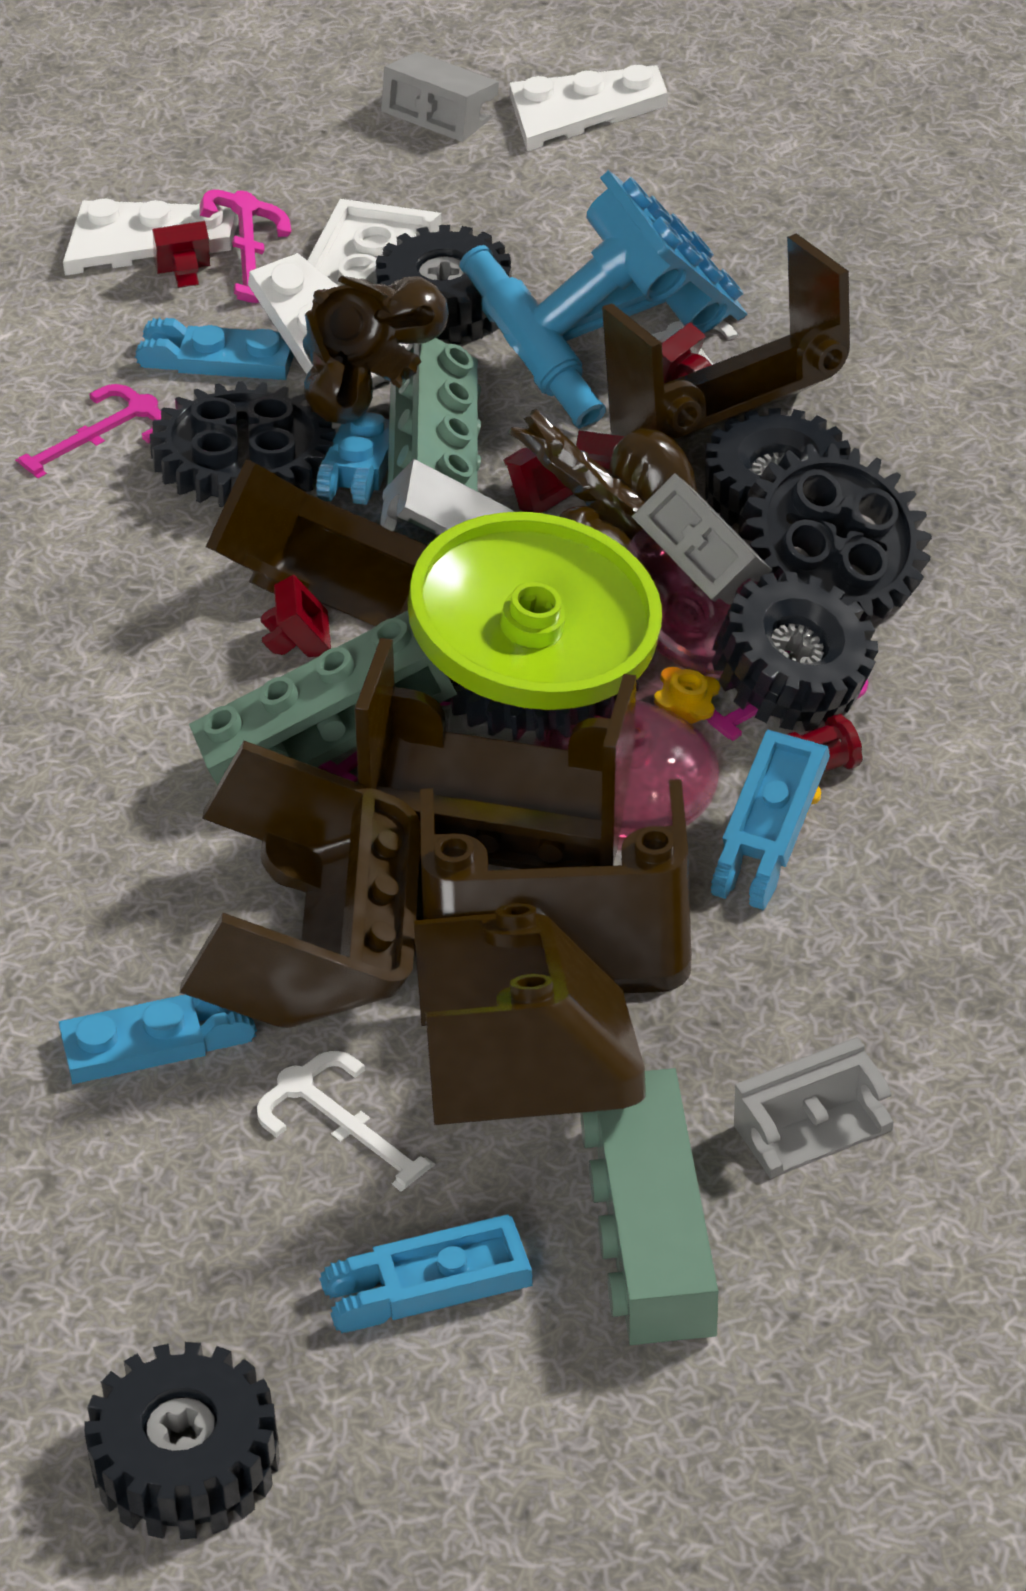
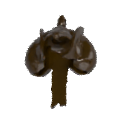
(359, 332)
(613, 496)

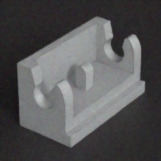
(437, 95)
(433, 500)
(699, 540)
(812, 1107)

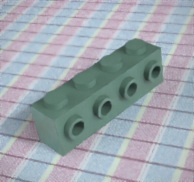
(437, 415)
(313, 706)
(653, 1217)

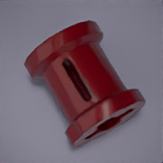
(844, 753)

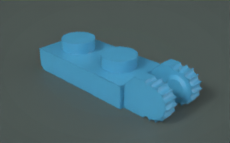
(214, 350)
(356, 459)
(770, 813)
(149, 1036)
(427, 1273)

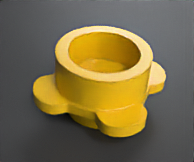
(687, 693)

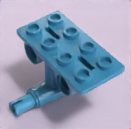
(639, 264)

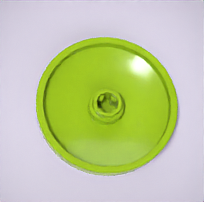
(534, 610)

